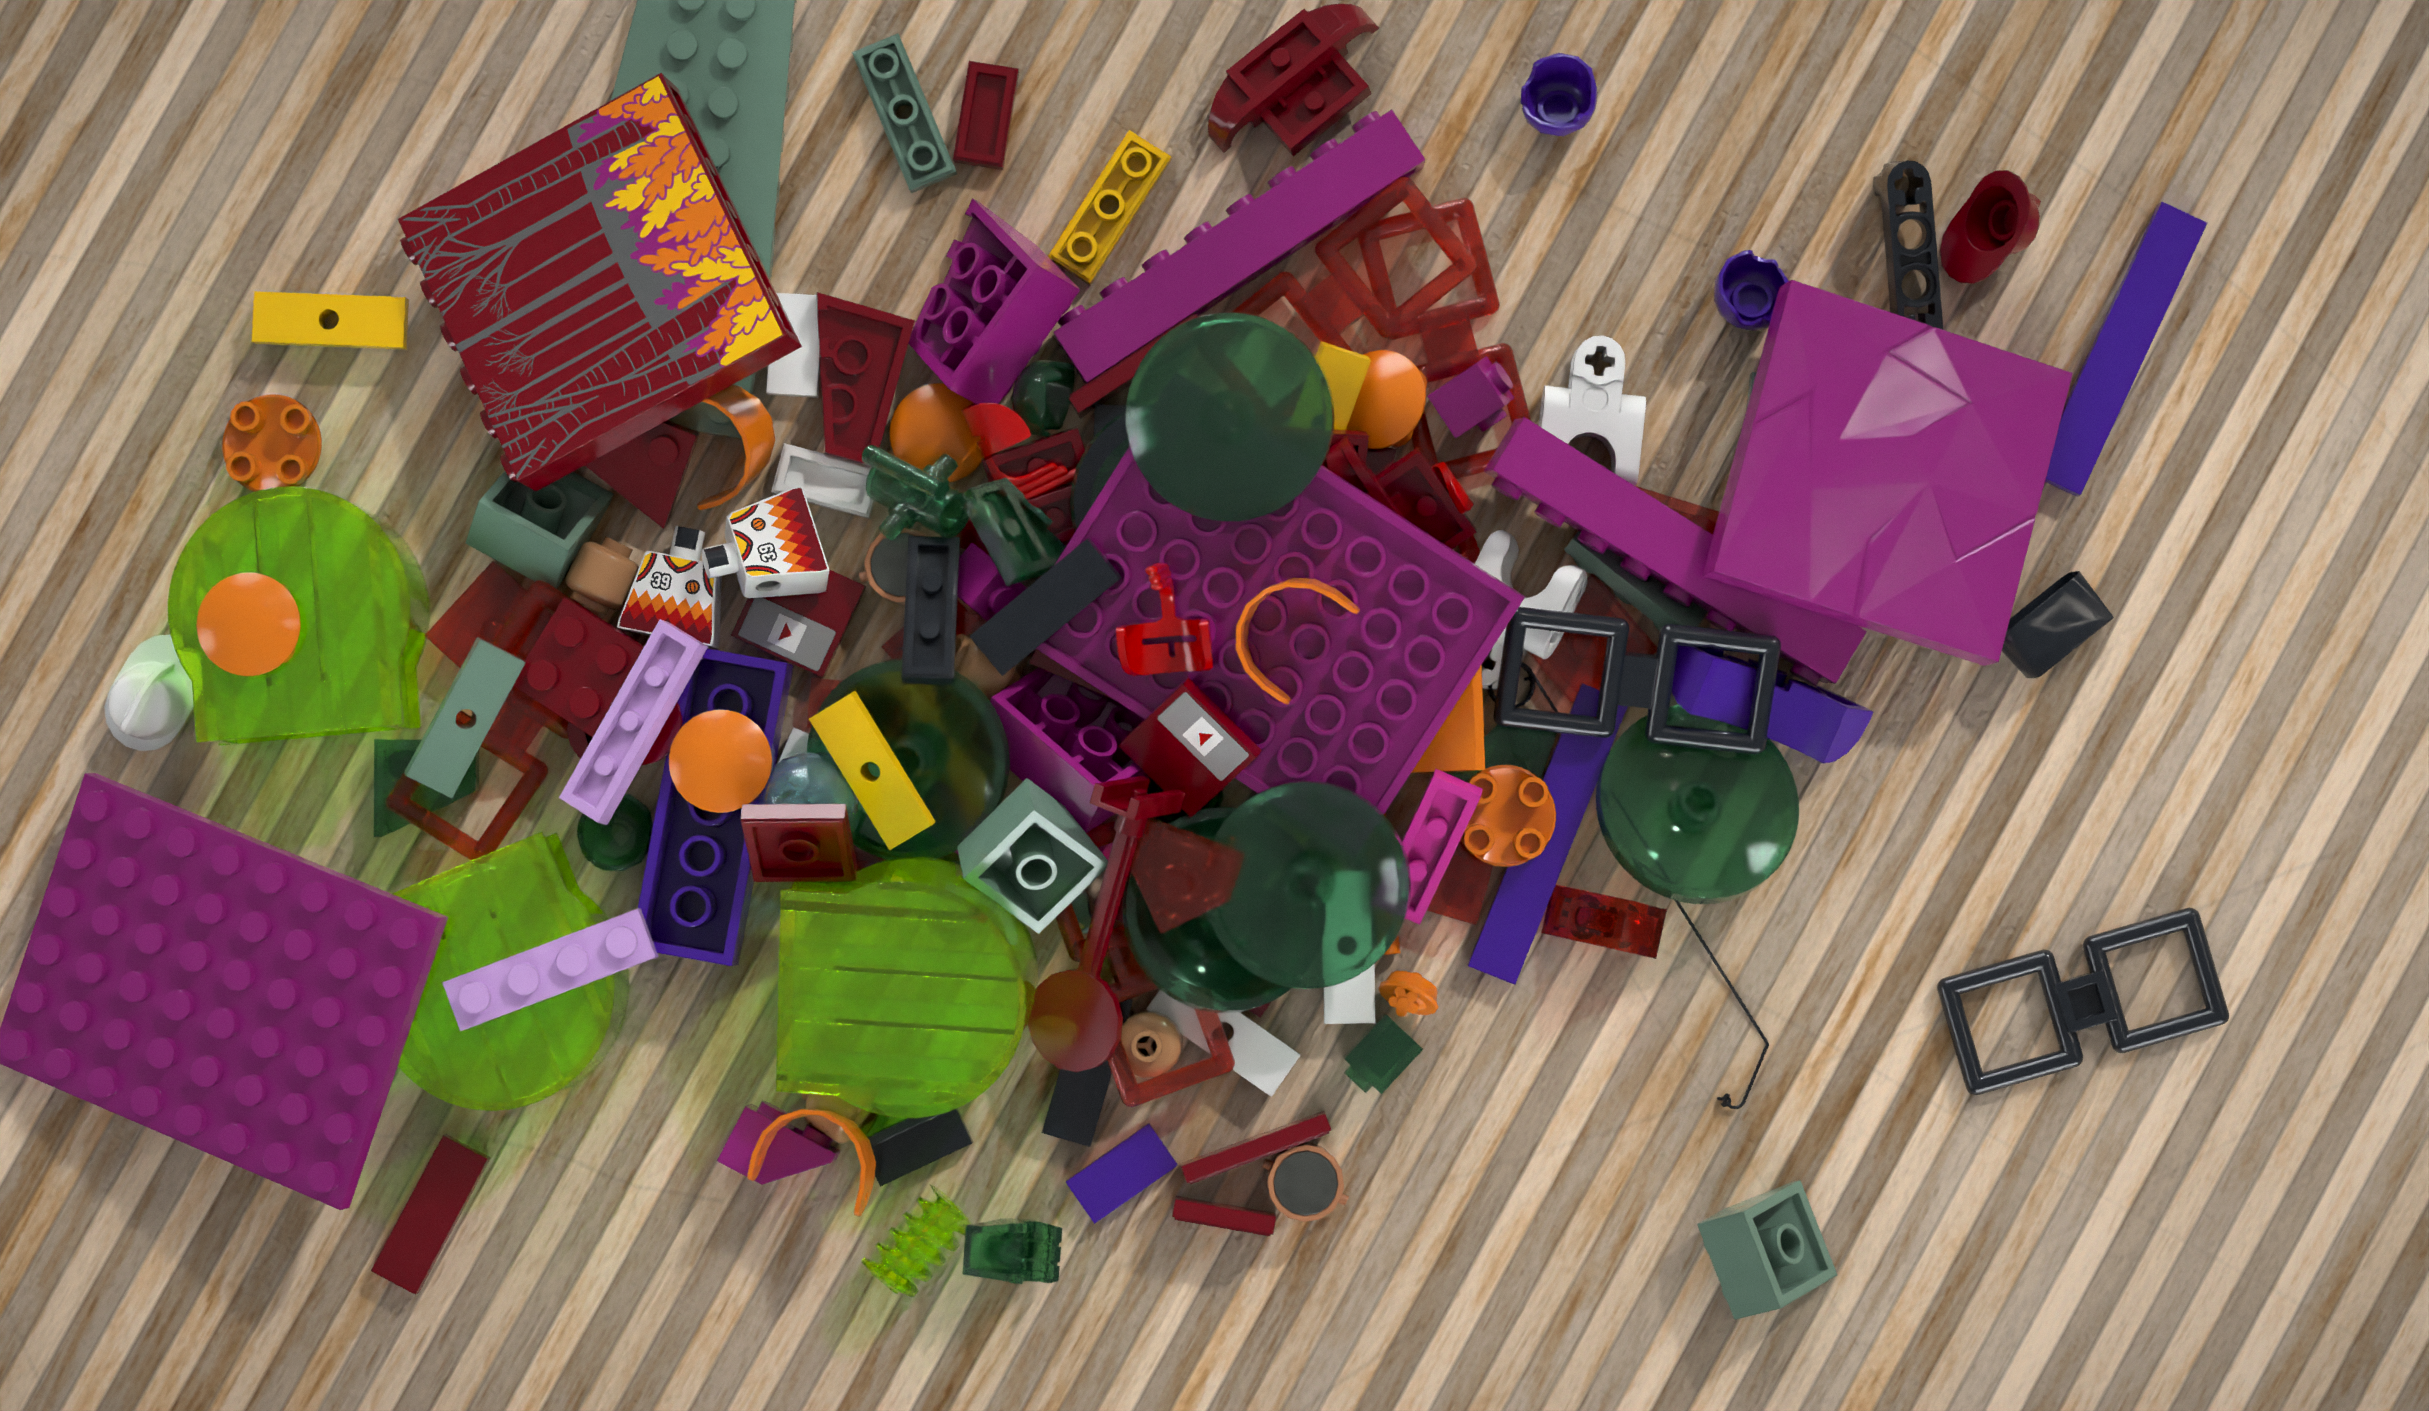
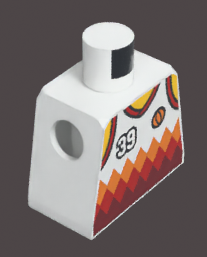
(771, 548)
(675, 591)

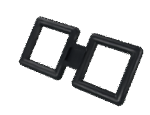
(1637, 680)
(2083, 1001)

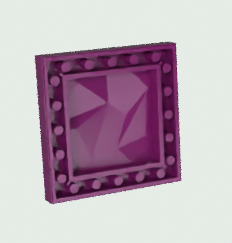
(1888, 474)

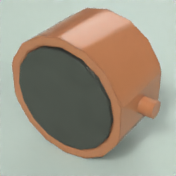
(887, 566)
(1305, 1182)

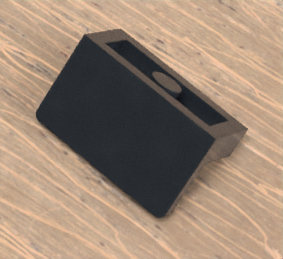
(917, 1143)

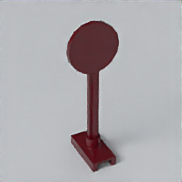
(1075, 1011)

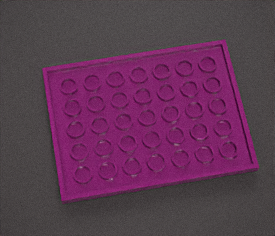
(1359, 685)
(218, 989)

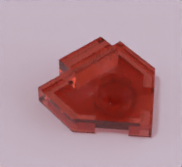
(1182, 873)

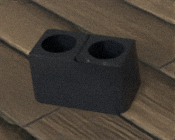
(2054, 625)

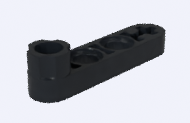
(1923, 256)

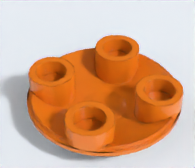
(1389, 400)
(932, 424)
(271, 443)
(248, 624)
(720, 761)
(1511, 817)

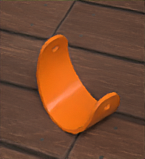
(756, 431)
(1242, 628)
(861, 1142)

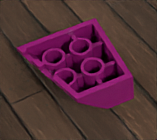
(990, 309)
(1066, 740)

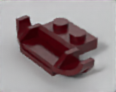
(1294, 79)
(1060, 448)
(1406, 488)

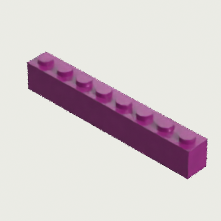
(1241, 246)
(1661, 545)

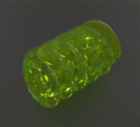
(919, 1244)

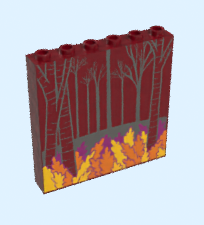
(597, 284)

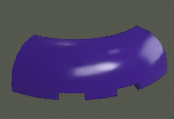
(1800, 717)

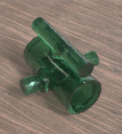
(914, 494)

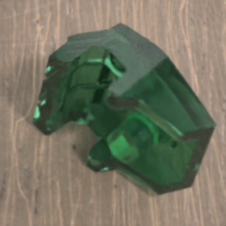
(1013, 1250)

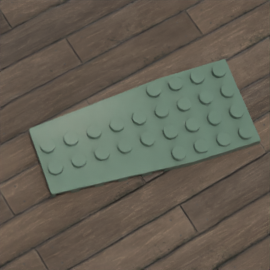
(734, 79)

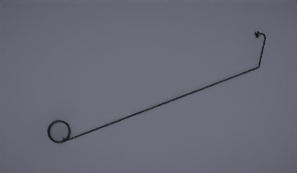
(1726, 1098)

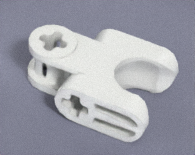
(1597, 407)
(1560, 595)

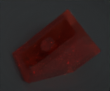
(1604, 921)

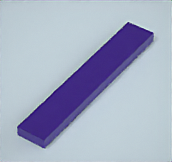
(2122, 345)
(1528, 886)

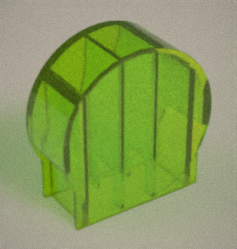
(358, 611)
(494, 912)
(900, 988)

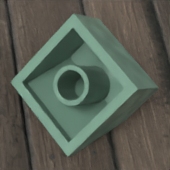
(538, 529)
(1031, 856)
(1767, 1250)

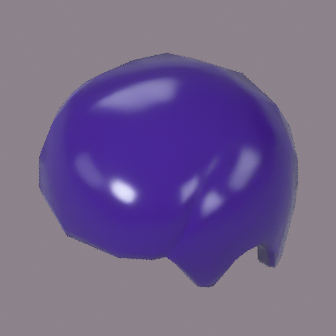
(1559, 95)
(1748, 290)

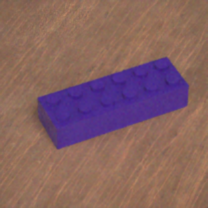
(697, 859)

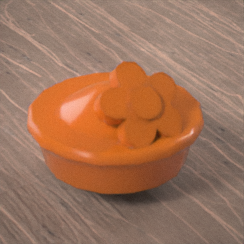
(1409, 993)

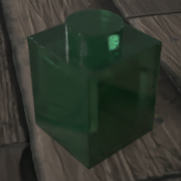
(1380, 1055)

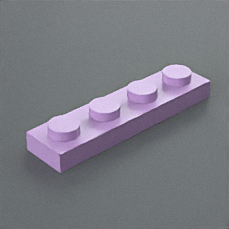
(633, 722)
(550, 969)

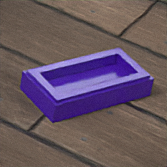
(1121, 1173)

